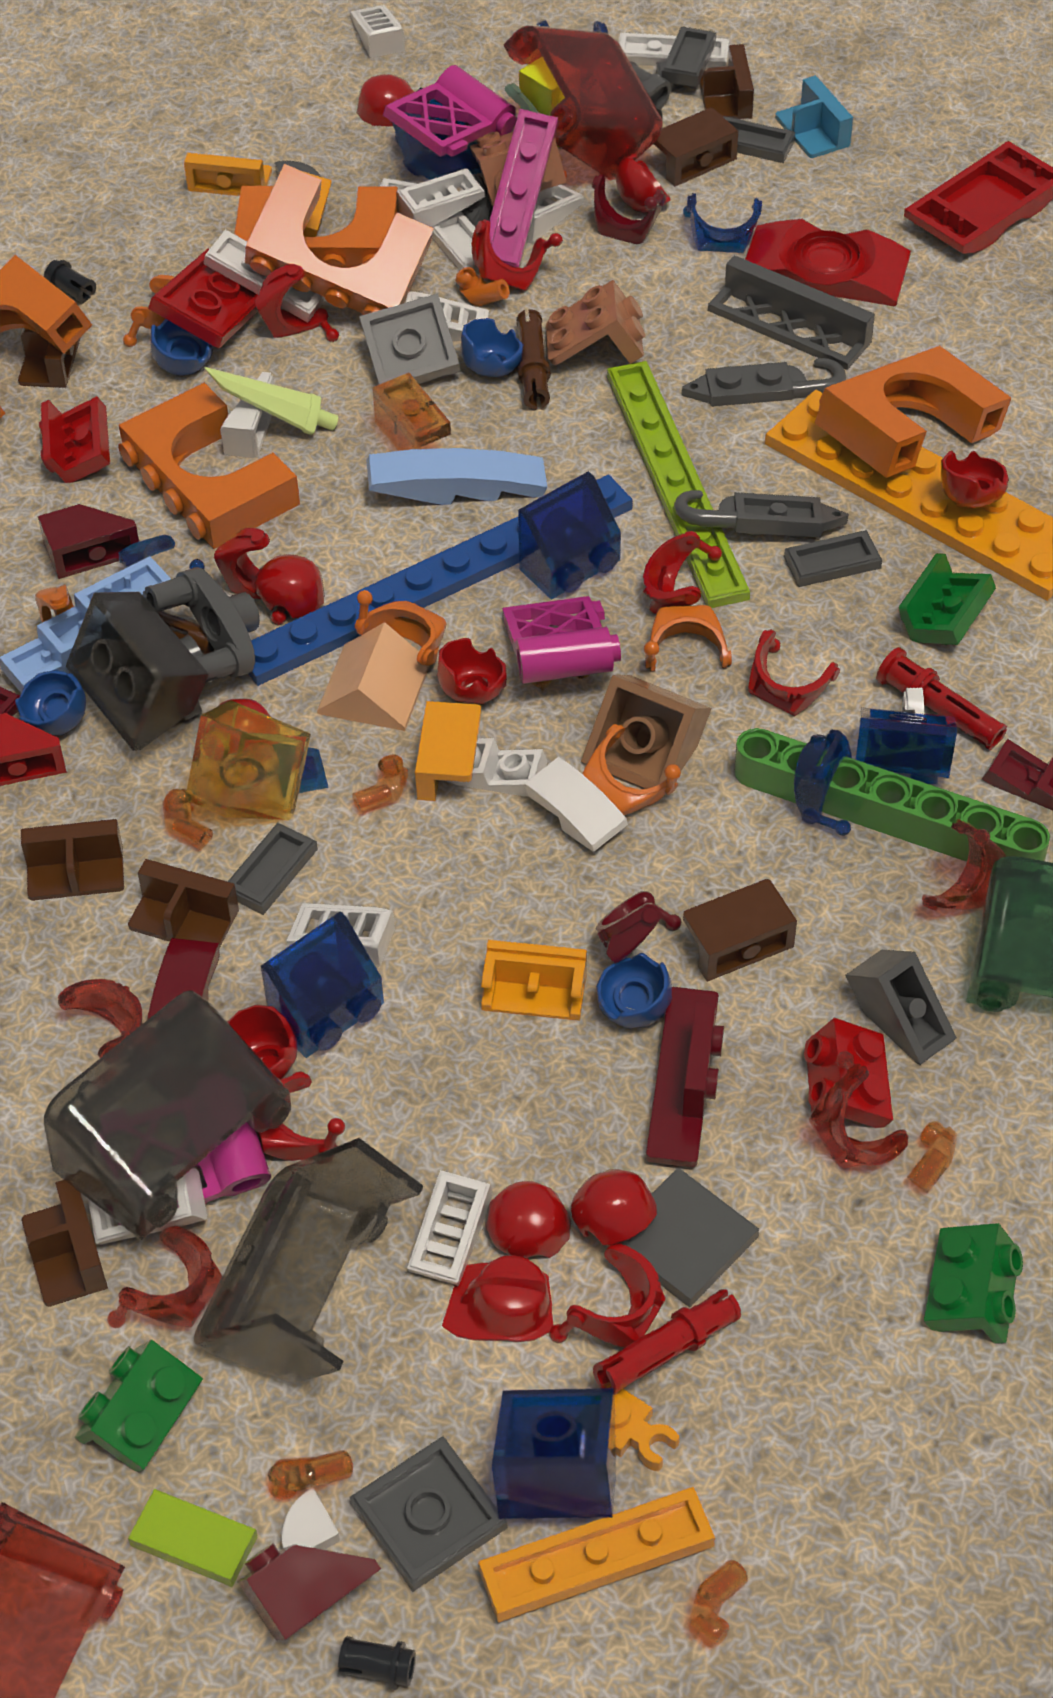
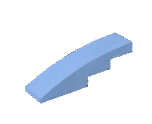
(447, 472)
(59, 633)

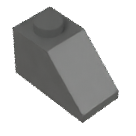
(902, 1002)

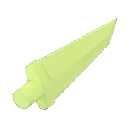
(286, 404)

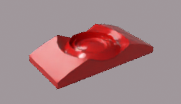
(985, 199)
(842, 265)

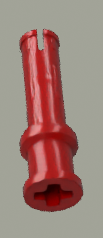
(905, 673)

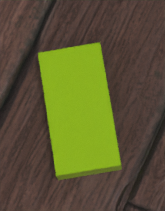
(193, 1537)

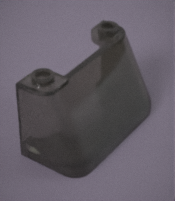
(159, 1110)

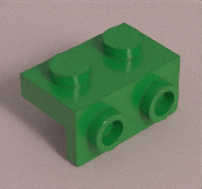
(944, 603)
(974, 1281)
(139, 1404)

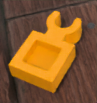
(635, 1431)

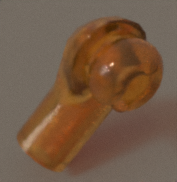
(388, 786)
(180, 822)
(938, 1157)
(302, 1473)
(709, 1599)

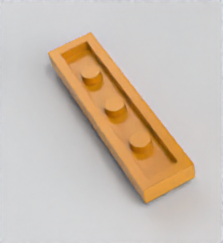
(596, 1554)

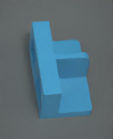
(819, 121)

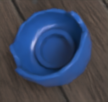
(178, 349)
(489, 350)
(52, 702)
(636, 985)

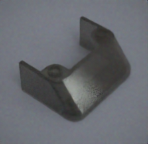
(293, 1256)

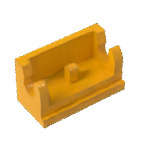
(534, 980)

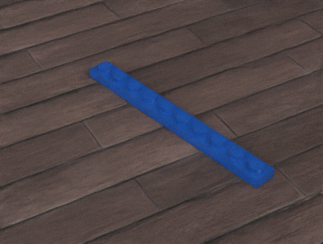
(420, 584)

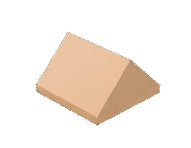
(375, 680)

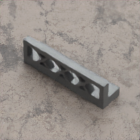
(798, 307)

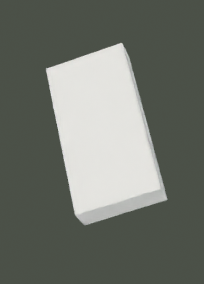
(455, 239)

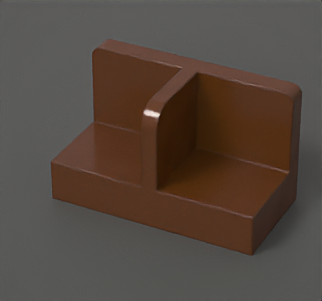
(730, 87)
(697, 145)
(44, 363)
(73, 859)
(183, 904)
(740, 928)
(64, 1249)

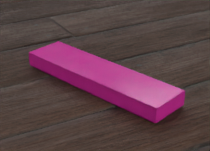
(521, 184)

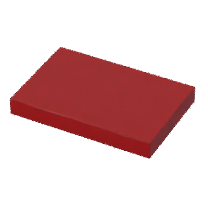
(205, 303)

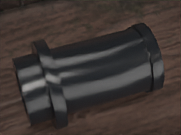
(68, 280)
(377, 1661)

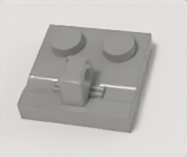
(411, 341)

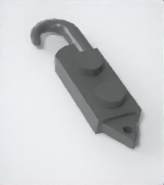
(759, 383)
(764, 514)

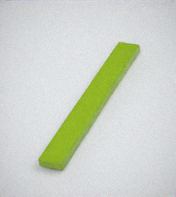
(673, 474)

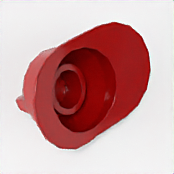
(501, 1302)

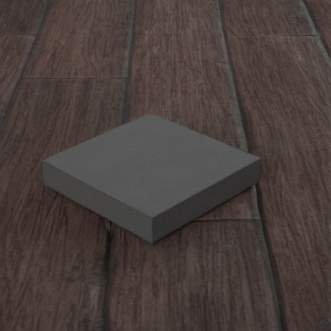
(691, 1237)
(428, 1513)

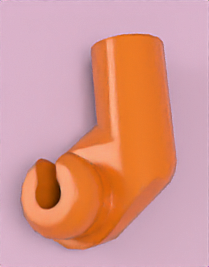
(478, 291)

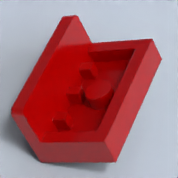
(75, 440)
(870, 1100)

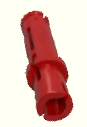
(682, 1333)

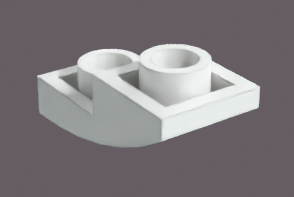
(503, 769)
(581, 807)

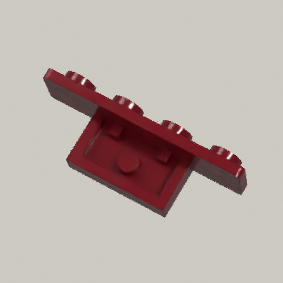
(684, 1077)

